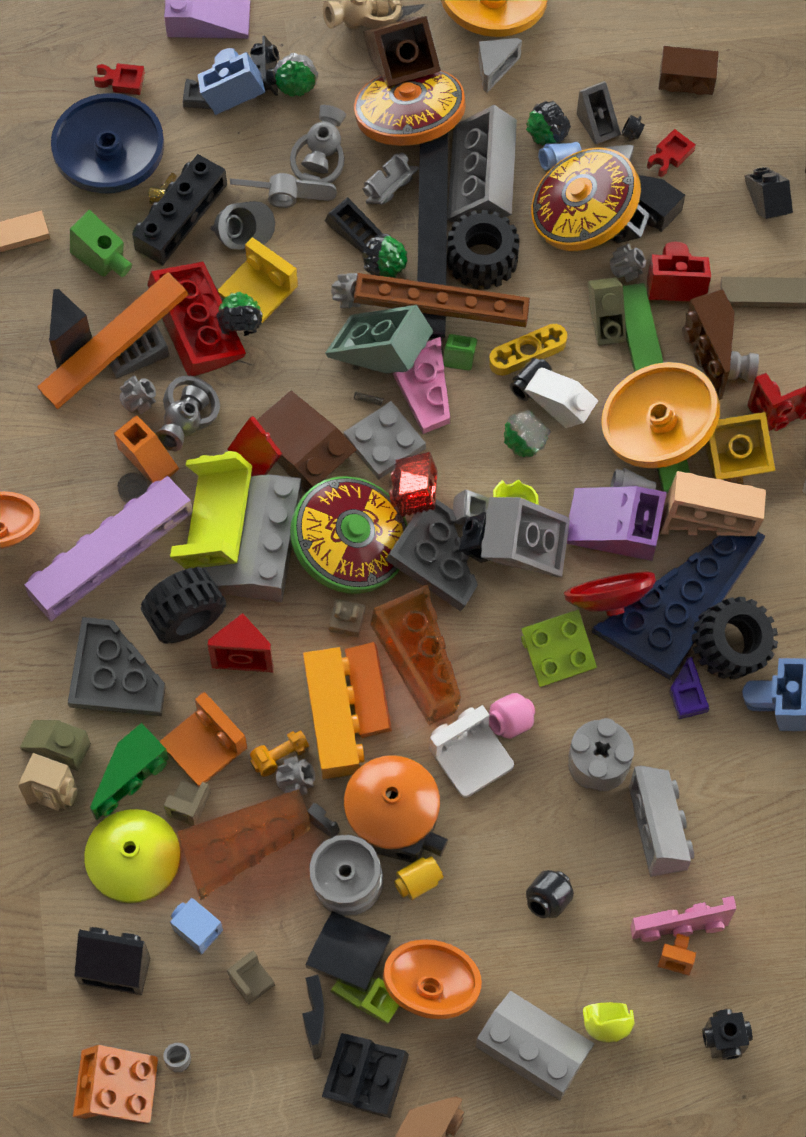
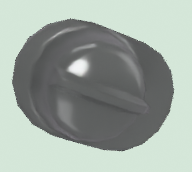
(242, 221)

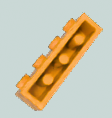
(332, 714)

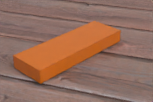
(368, 690)

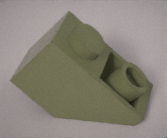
(607, 310)

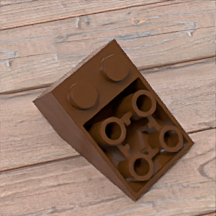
(710, 332)

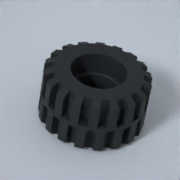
(487, 230)
(183, 605)
(752, 624)

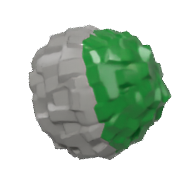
(295, 75)

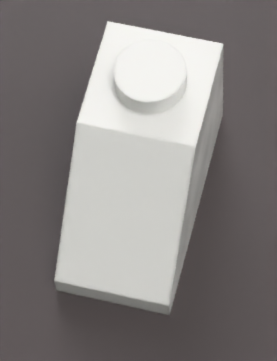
(561, 397)

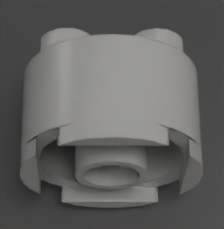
(604, 738)

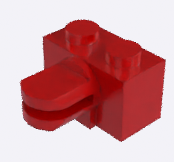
(677, 274)

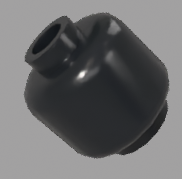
(549, 894)

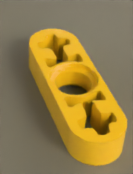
(534, 338)

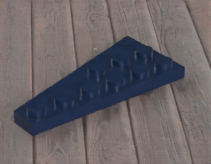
(661, 623)

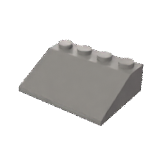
(264, 541)

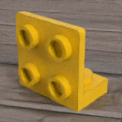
(262, 277)

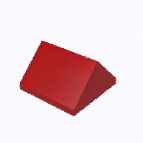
(240, 648)

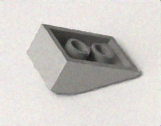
(525, 536)

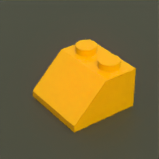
(740, 447)

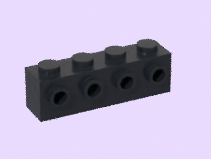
(179, 209)

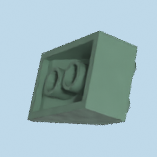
(382, 339)

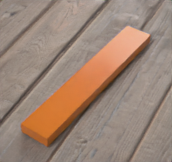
(112, 340)

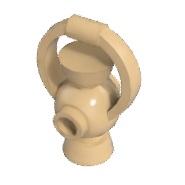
(360, 12)

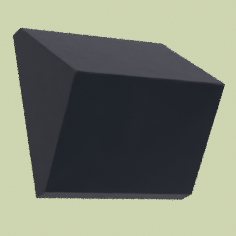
(67, 328)

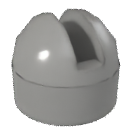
(175, 1053)

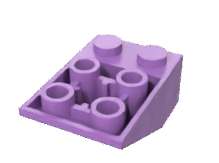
(617, 520)

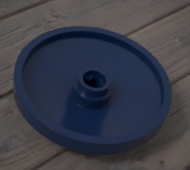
(107, 143)

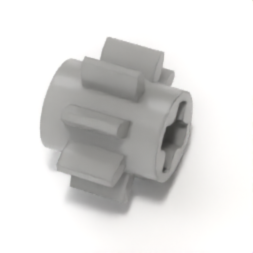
(627, 262)
(344, 290)
(137, 394)
(295, 775)

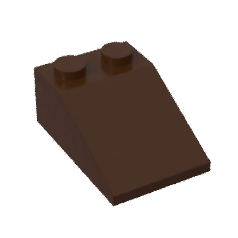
(307, 440)

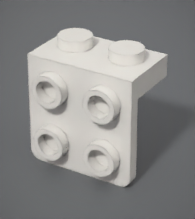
(470, 752)

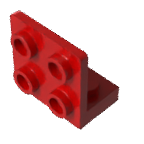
(779, 409)

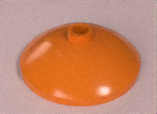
(17, 518)
(394, 821)
(432, 979)

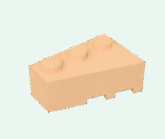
(712, 505)

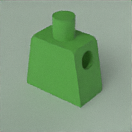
(98, 246)

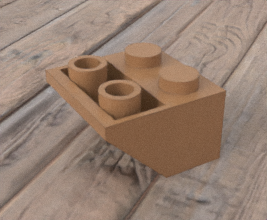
(433, 1119)

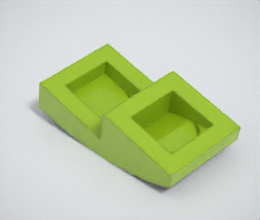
(374, 1002)

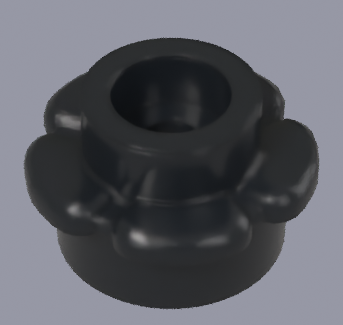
(633, 128)

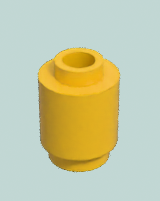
(418, 877)

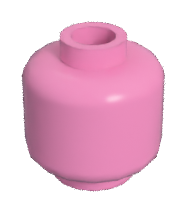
(511, 715)

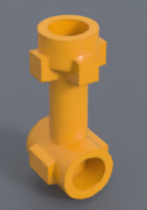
(265, 761)

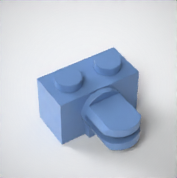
(230, 81)
(782, 694)

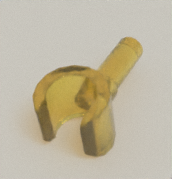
(157, 193)

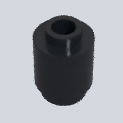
(525, 375)

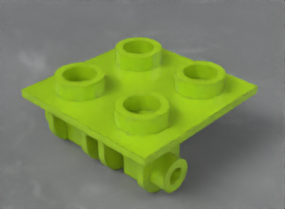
(558, 648)

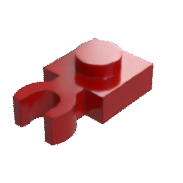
(124, 79)
(671, 150)

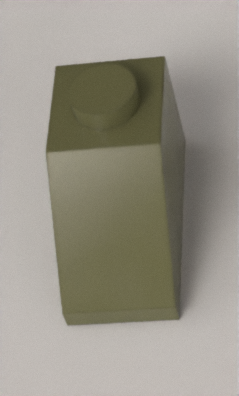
(57, 742)

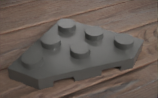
(432, 556)
(112, 673)

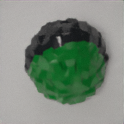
(547, 123)
(384, 256)
(239, 313)

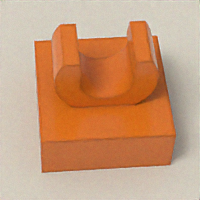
(677, 957)

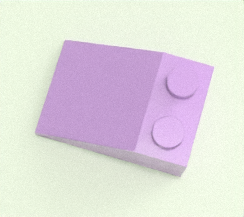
(207, 18)

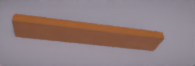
(442, 300)

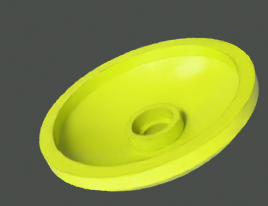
(138, 874)

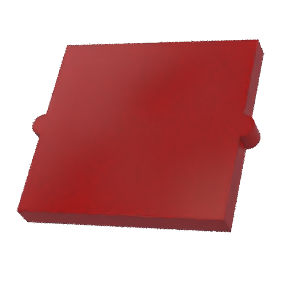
(256, 447)

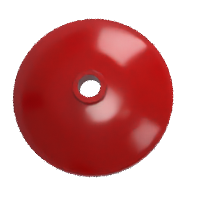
(611, 592)

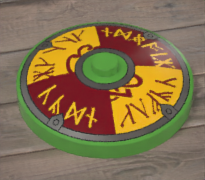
(346, 533)

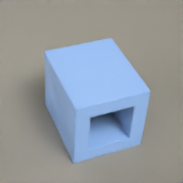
(195, 925)

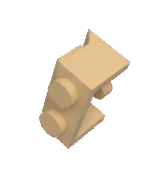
(48, 783)

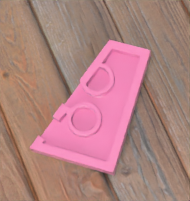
(426, 388)
(695, 918)

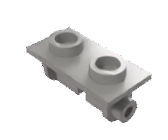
(381, 188)

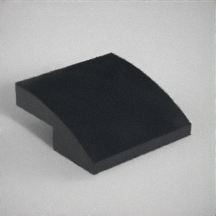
(348, 951)
(315, 1020)
(365, 1075)

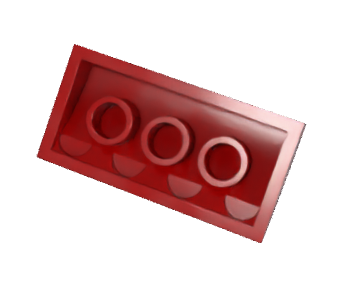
(194, 322)

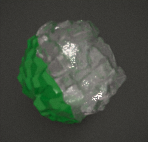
(525, 434)

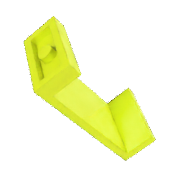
(216, 511)

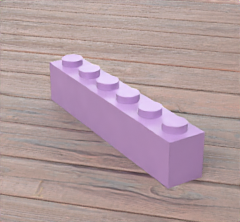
(108, 548)

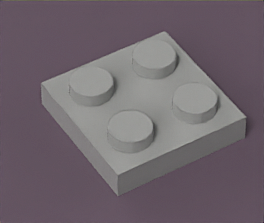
(383, 439)

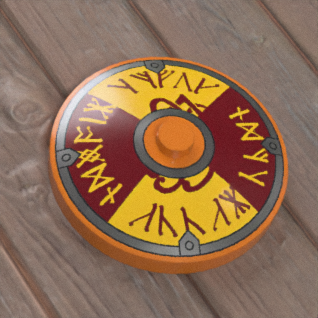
(411, 109)

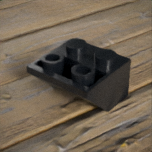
(111, 961)

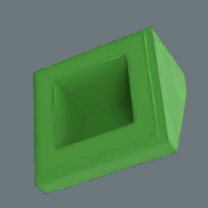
(459, 352)

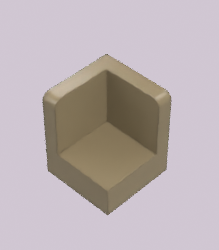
(187, 802)
(250, 977)

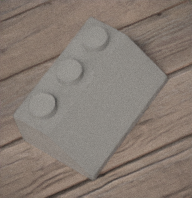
(660, 821)
(534, 1044)

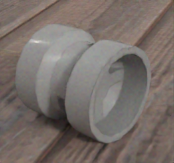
(743, 366)

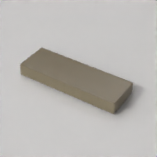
(765, 291)

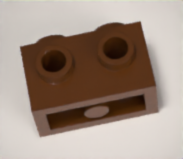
(688, 70)

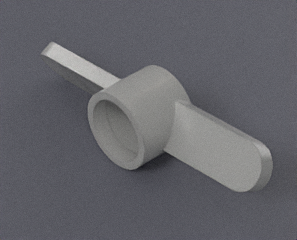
(285, 189)

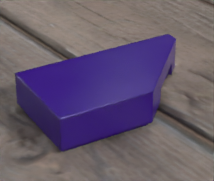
(688, 692)

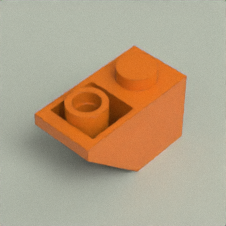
(145, 450)

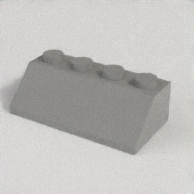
(482, 164)

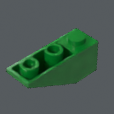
(131, 763)

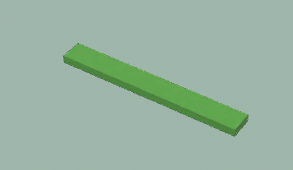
(646, 351)

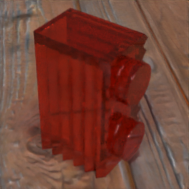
(414, 484)

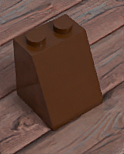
(402, 50)

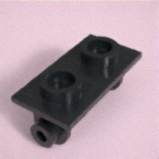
(266, 57)

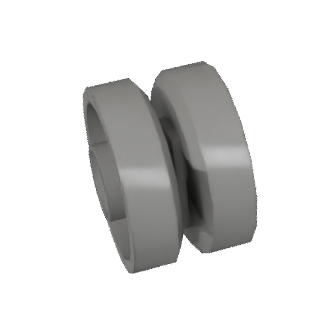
(352, 893)

